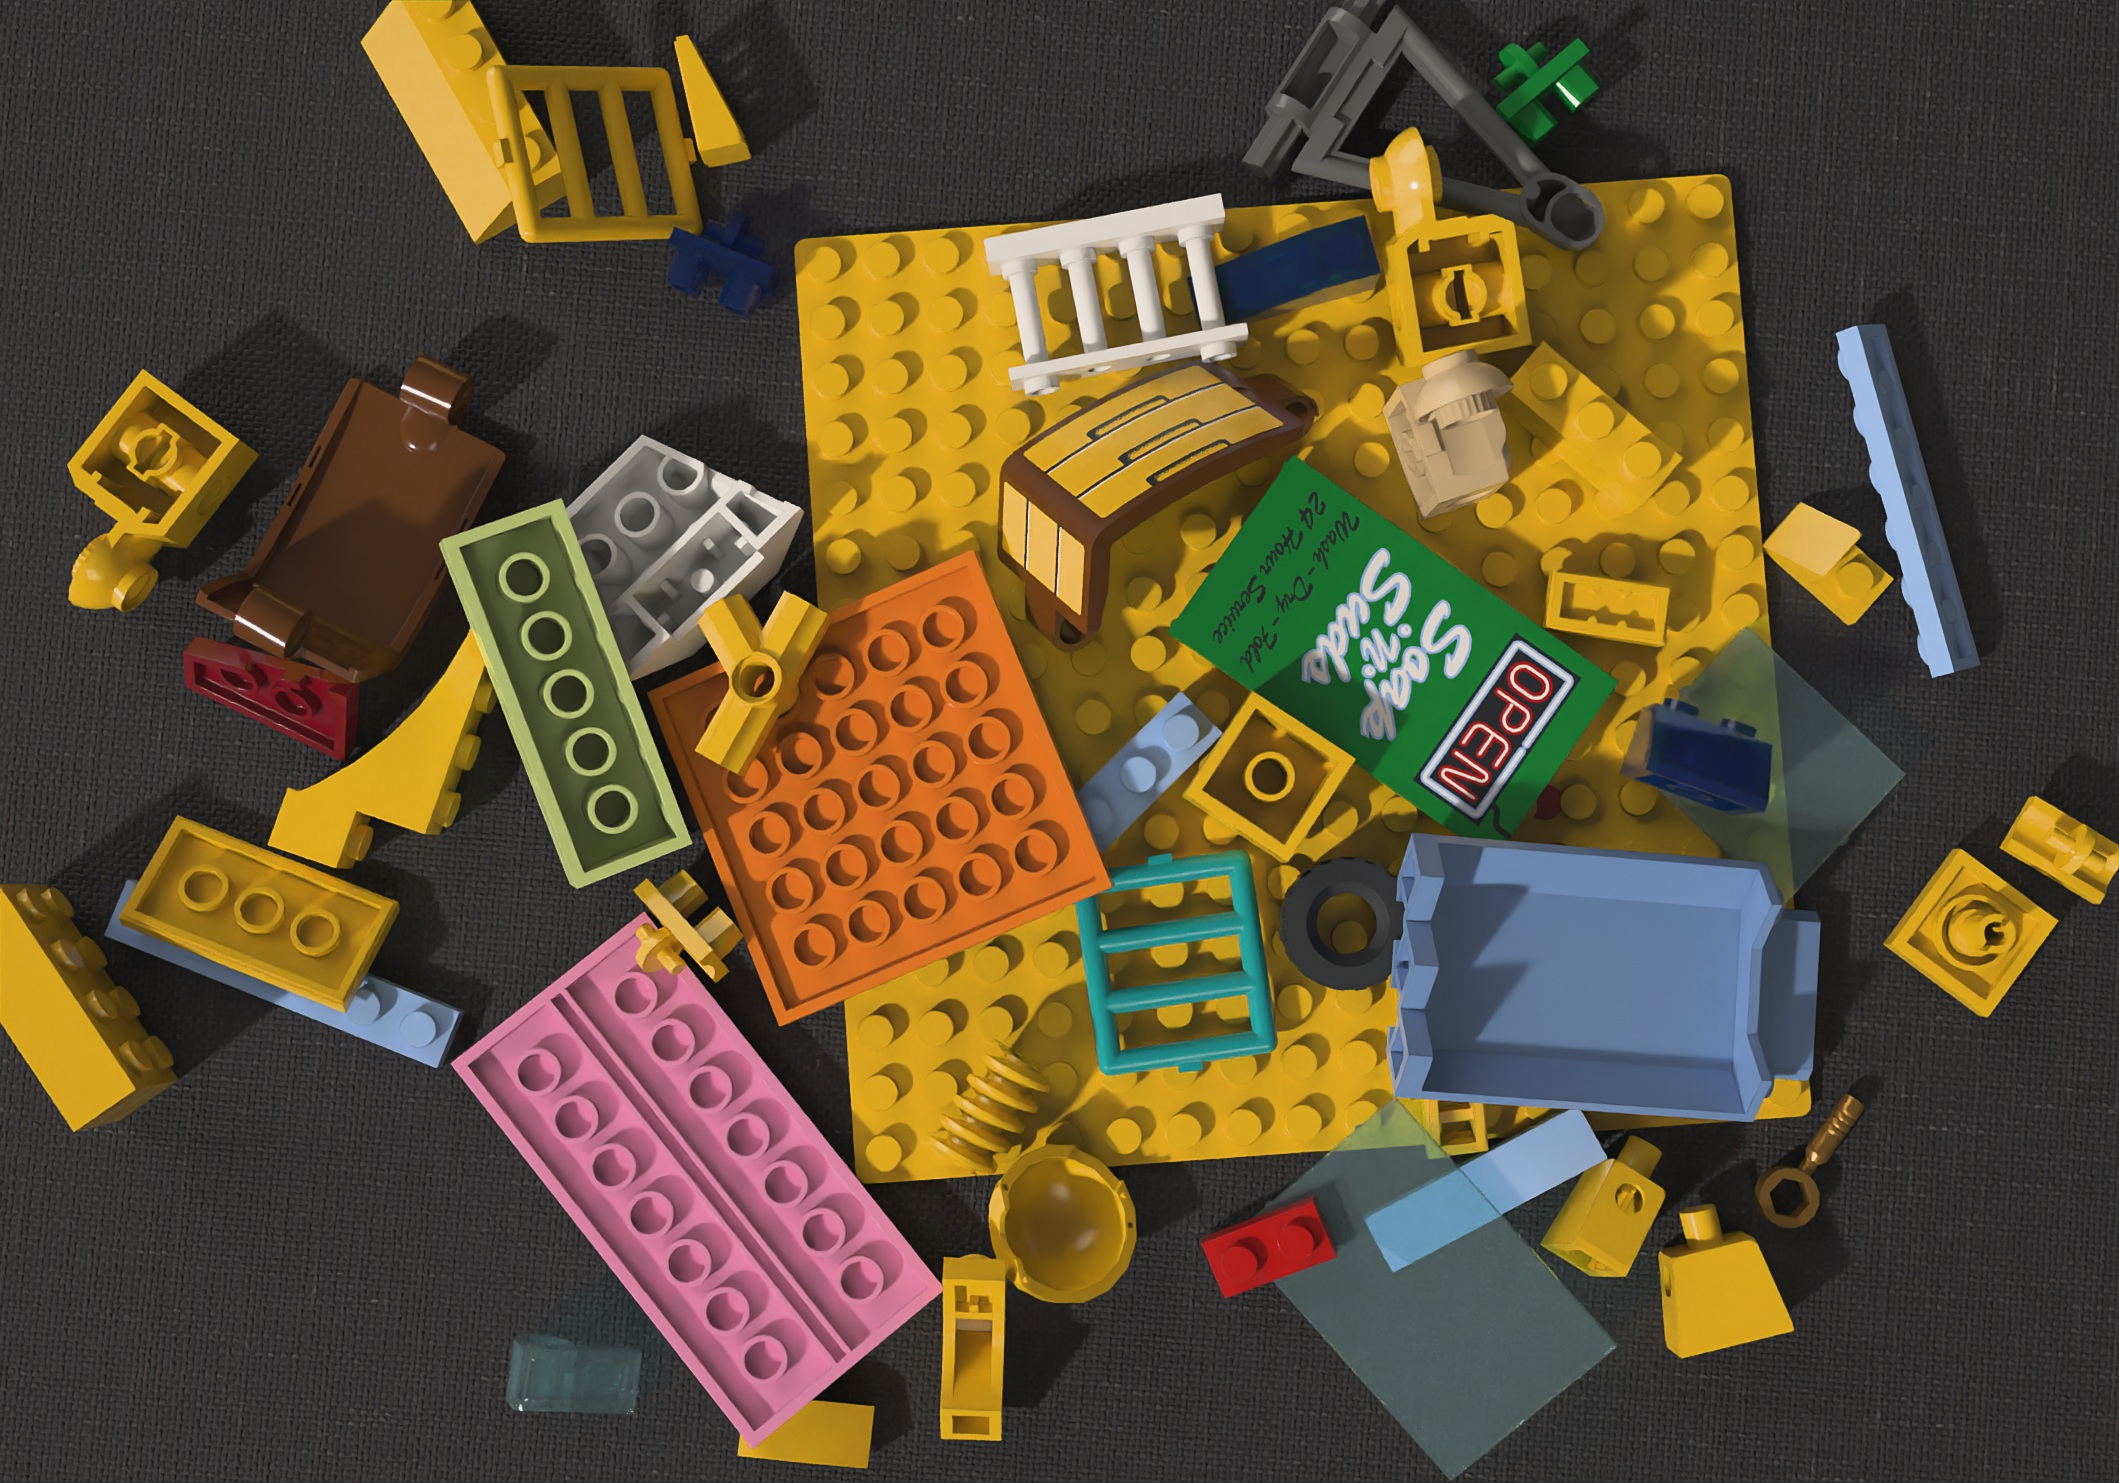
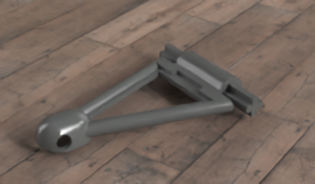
(1339, 78)

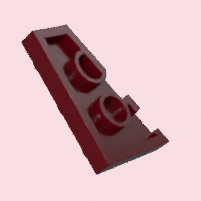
(280, 693)

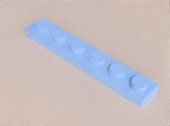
(1911, 512)
(379, 1012)

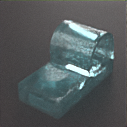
(564, 1377)

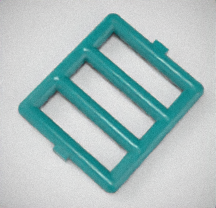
(1251, 981)

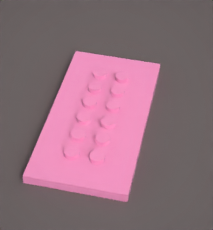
(698, 1182)

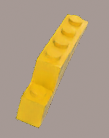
(401, 780)

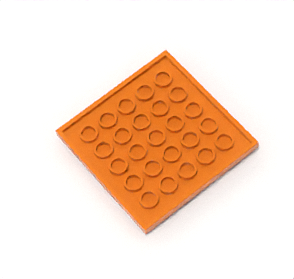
(895, 799)

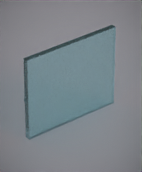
(1821, 764)

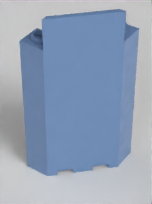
(1598, 980)

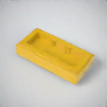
(1607, 607)

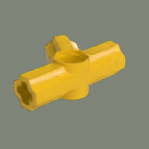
(745, 654)

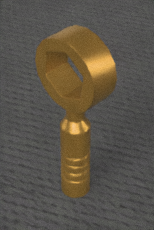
(1817, 1153)

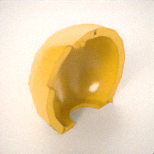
(1062, 1225)

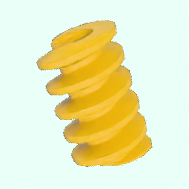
(990, 1111)

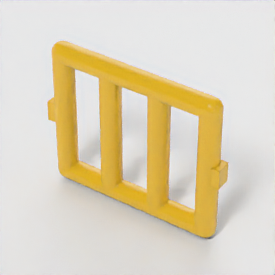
(609, 82)

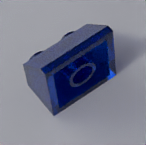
(1699, 759)

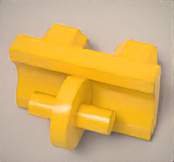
(2063, 849)
(671, 906)

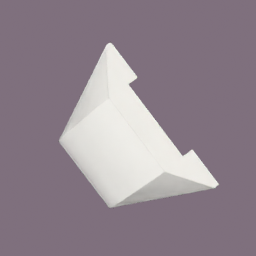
(669, 543)

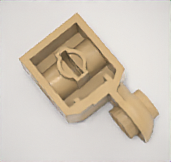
(1451, 433)

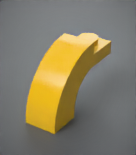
(973, 1347)

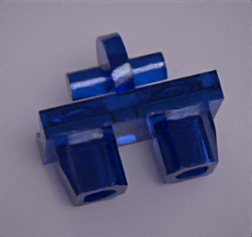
(697, 256)

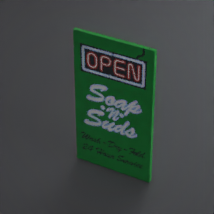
(1393, 656)

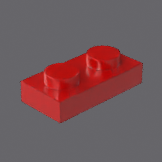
(1269, 1247)

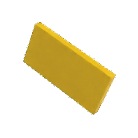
(260, 913)

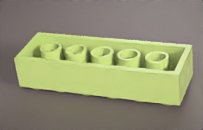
(565, 692)

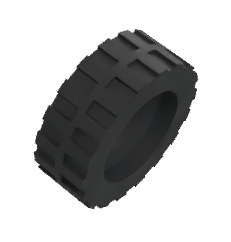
(1299, 923)

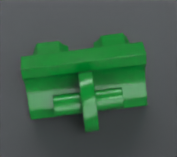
(1563, 76)

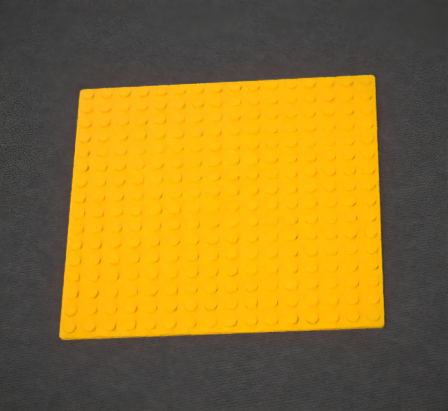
(905, 465)

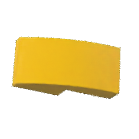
(819, 1435)

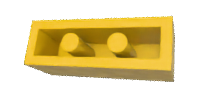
(1588, 429)

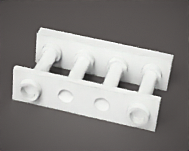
(1135, 237)

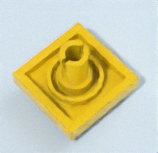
(1970, 932)

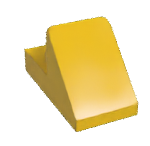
(1827, 562)

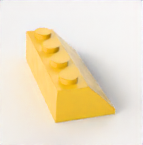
(436, 70)

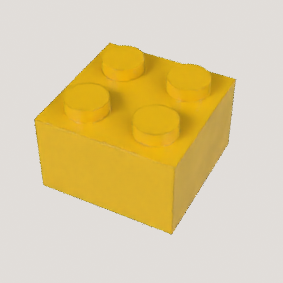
(1268, 777)

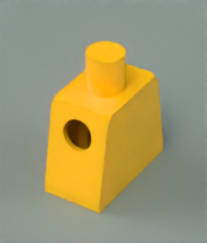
(1594, 1228)
(1717, 1288)

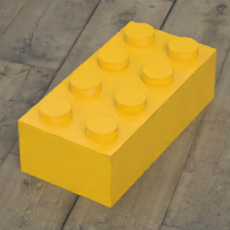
(70, 1015)

